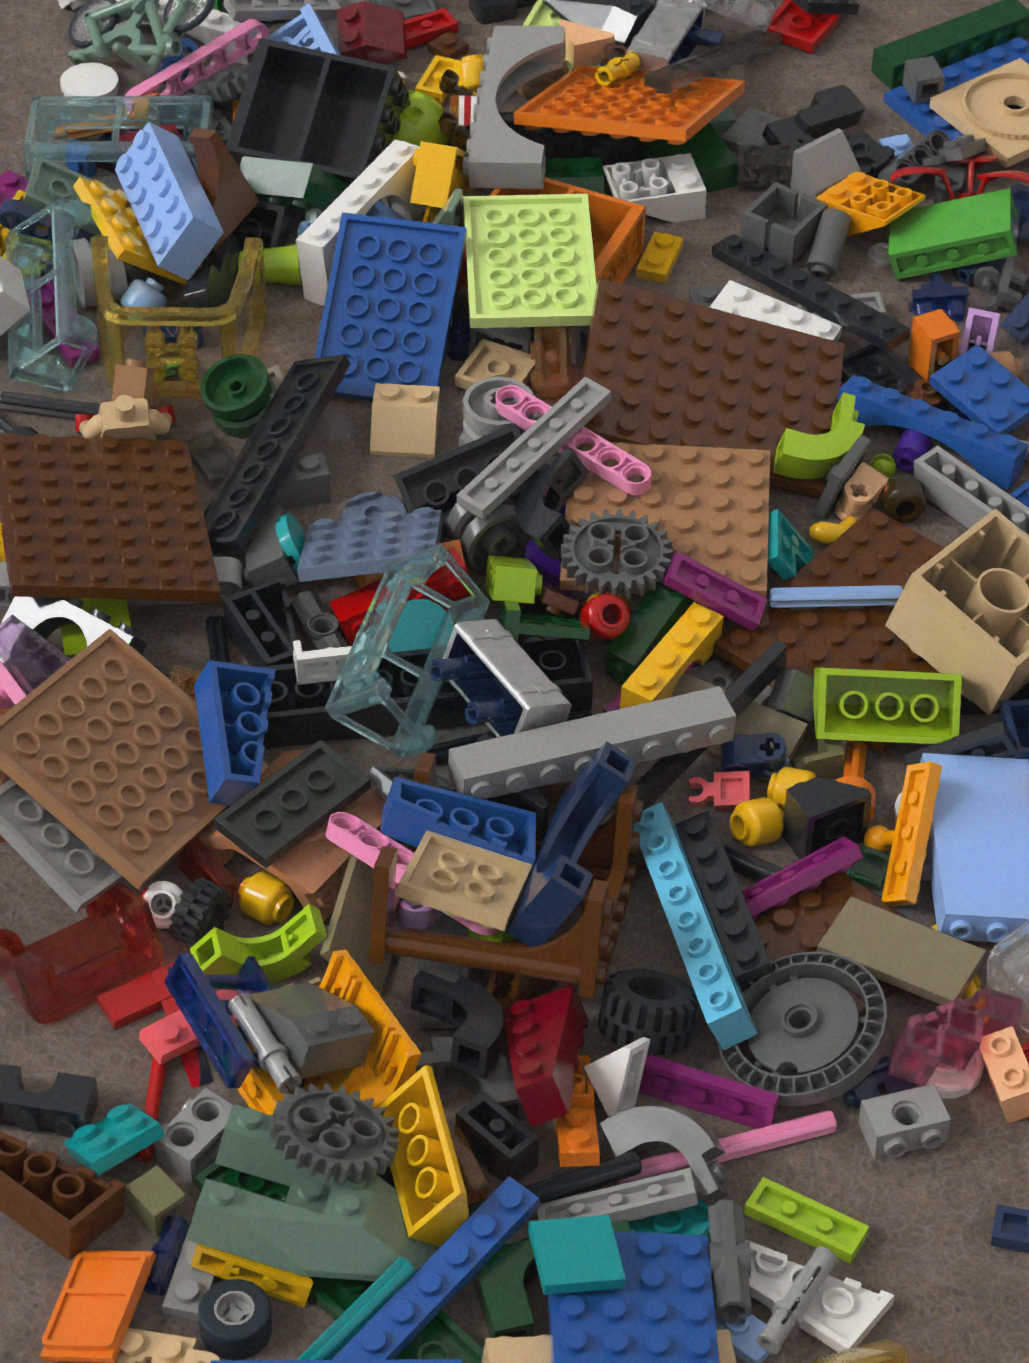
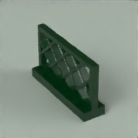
(541, 622)

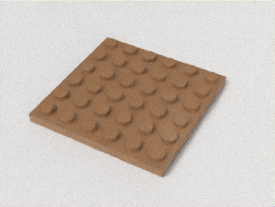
(704, 499)
(113, 757)

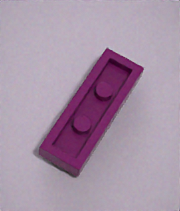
(715, 591)

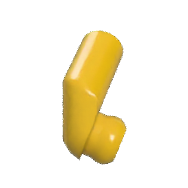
(828, 532)

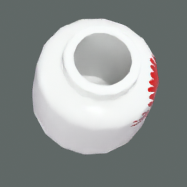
(162, 890)

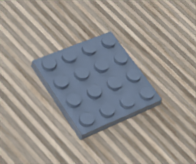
(365, 543)

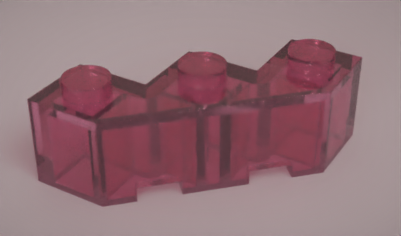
(951, 1033)

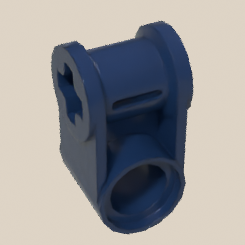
(754, 754)

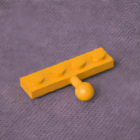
(909, 836)

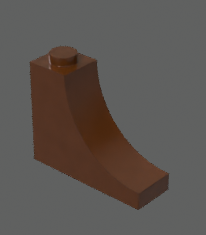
(222, 181)

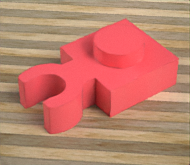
(725, 791)

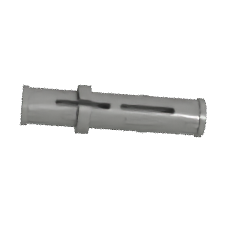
(271, 1054)
(775, 1332)

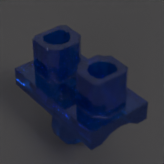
(939, 296)

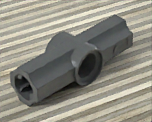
(316, 623)
(729, 1261)

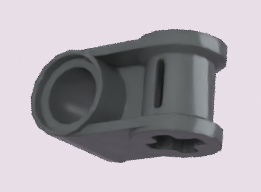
(957, 178)

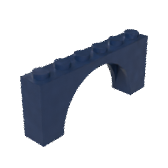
(555, 880)

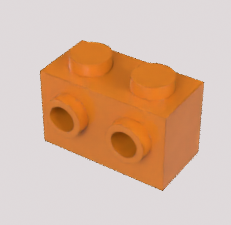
(932, 343)

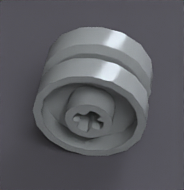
(85, 278)
(480, 407)

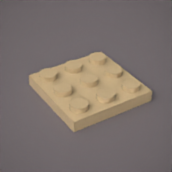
(464, 880)

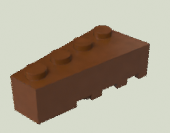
(55, 1200)

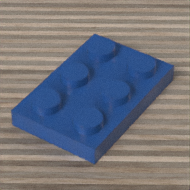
(984, 390)

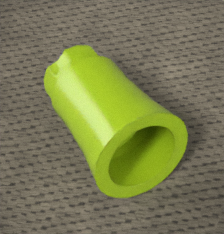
(281, 265)

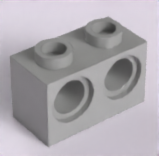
(198, 1130)

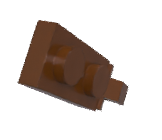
(557, 600)

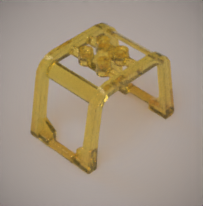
(183, 352)

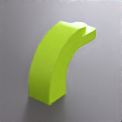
(813, 456)
(278, 953)

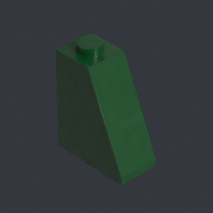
(645, 630)

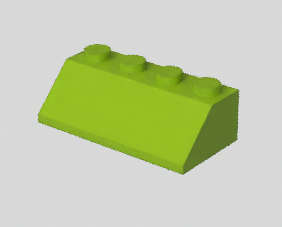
(886, 705)

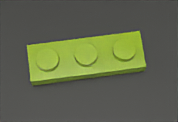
(806, 1219)

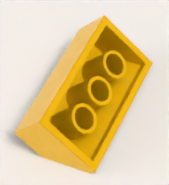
(425, 1162)

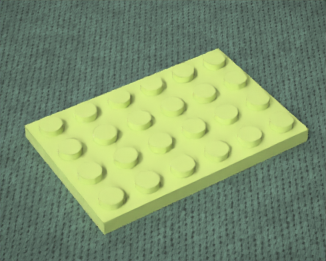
(529, 260)

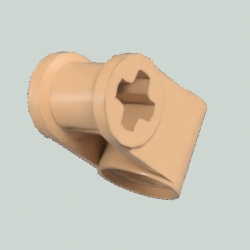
(861, 492)

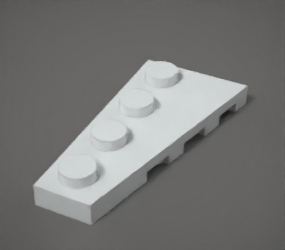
(837, 1314)

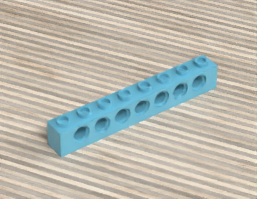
(694, 928)

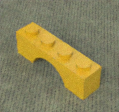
(686, 642)

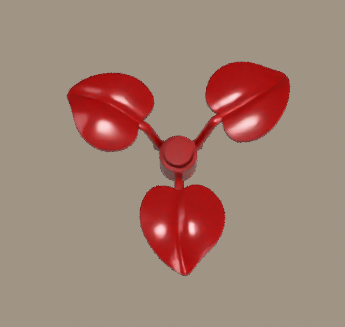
(972, 162)

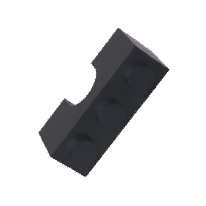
(58, 1110)

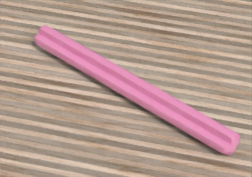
(745, 1143)

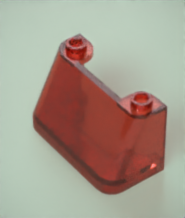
(83, 959)

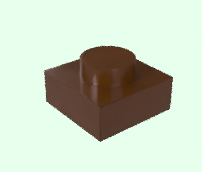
(448, 46)

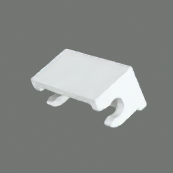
(318, 664)

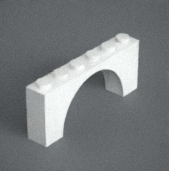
(386, 178)

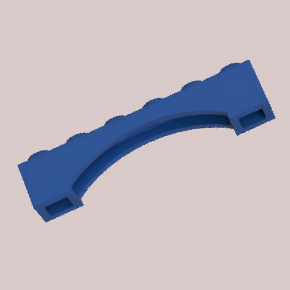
(992, 454)

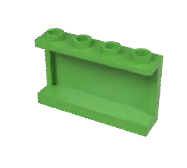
(953, 234)

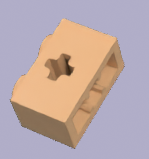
(1007, 1072)

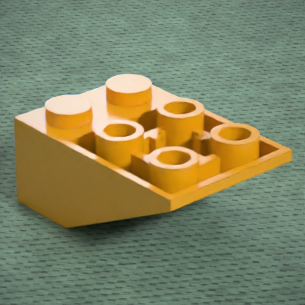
(869, 201)

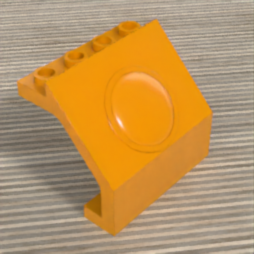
(389, 1059)

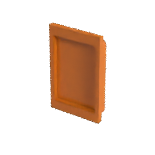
(96, 1306)

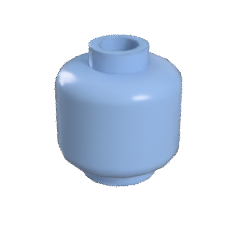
(144, 294)

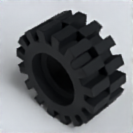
(200, 911)

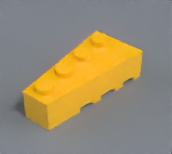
(438, 174)

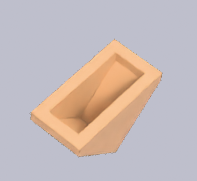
(585, 44)

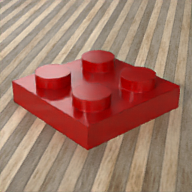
(802, 28)

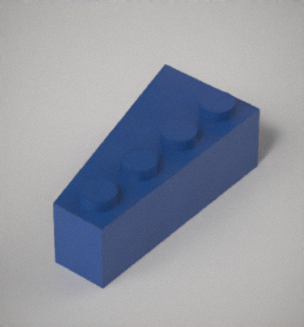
(232, 726)
(486, 824)

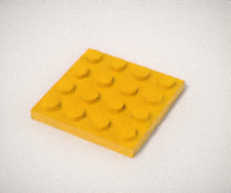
(117, 221)

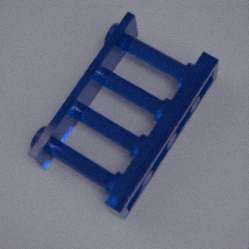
(211, 1017)

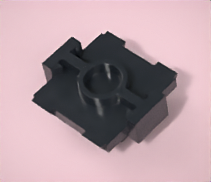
(869, 154)

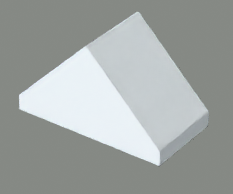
(619, 1076)

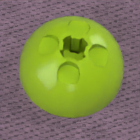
(421, 120)

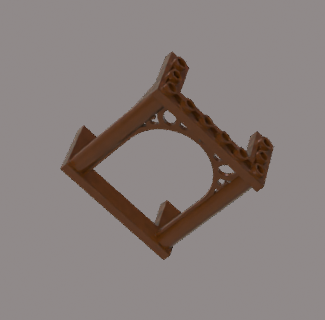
(573, 957)

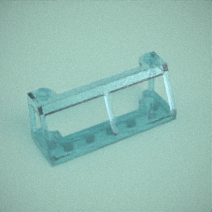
(57, 114)
(34, 254)
(359, 681)

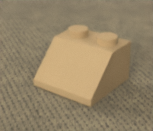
(405, 420)

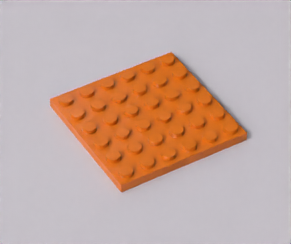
(627, 106)

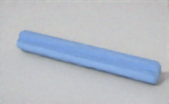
(834, 596)

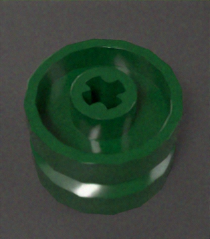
(237, 393)

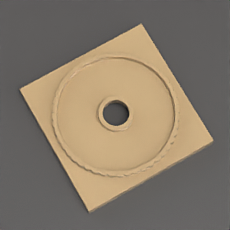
(981, 110)

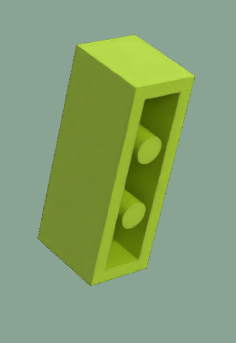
(512, 579)

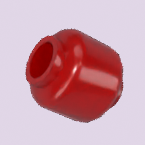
(605, 616)

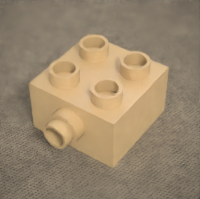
(972, 611)

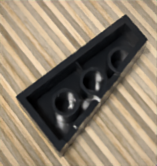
(576, 145)

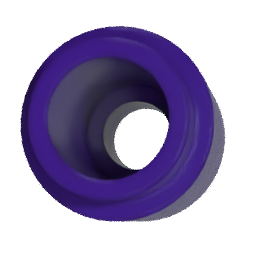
(911, 447)

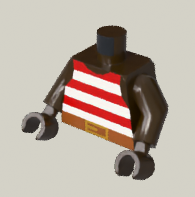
(458, 120)

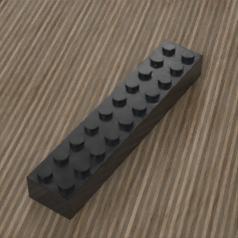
(300, 717)

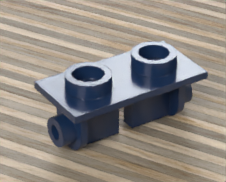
(868, 1086)

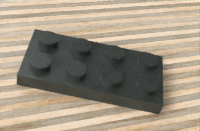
(292, 803)

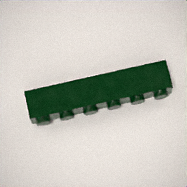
(952, 39)

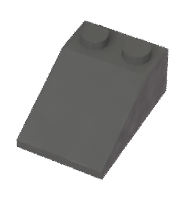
(315, 1028)

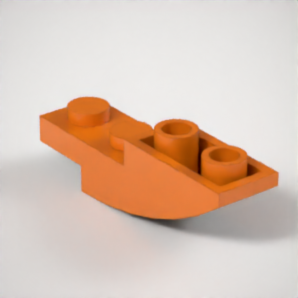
(577, 1131)

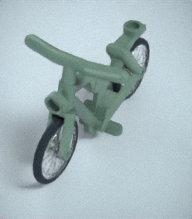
(96, 19)

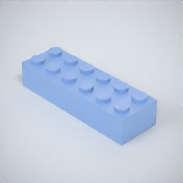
(168, 201)

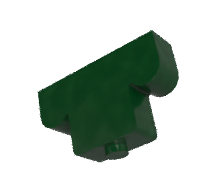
(709, 152)

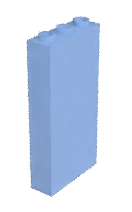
(980, 846)

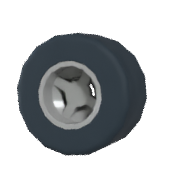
(235, 1319)

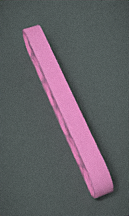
(196, 59)
(591, 459)
(365, 844)

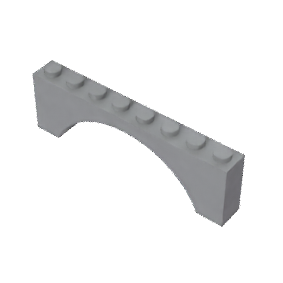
(495, 152)

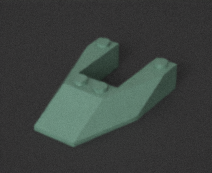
(319, 1228)

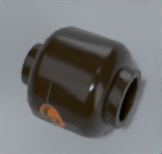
(903, 498)

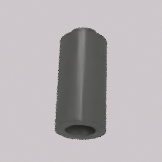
(828, 243)

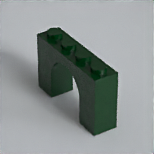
(503, 1286)

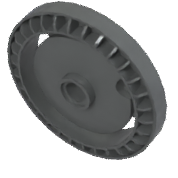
(811, 1027)

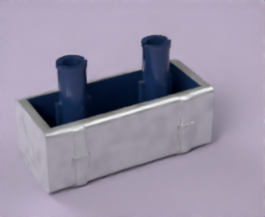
(672, 34)
(498, 680)

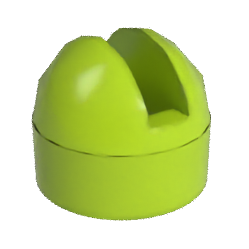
(884, 463)

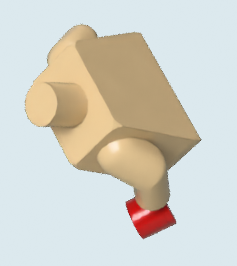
(126, 420)

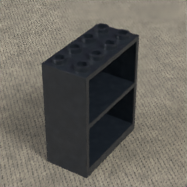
(317, 109)

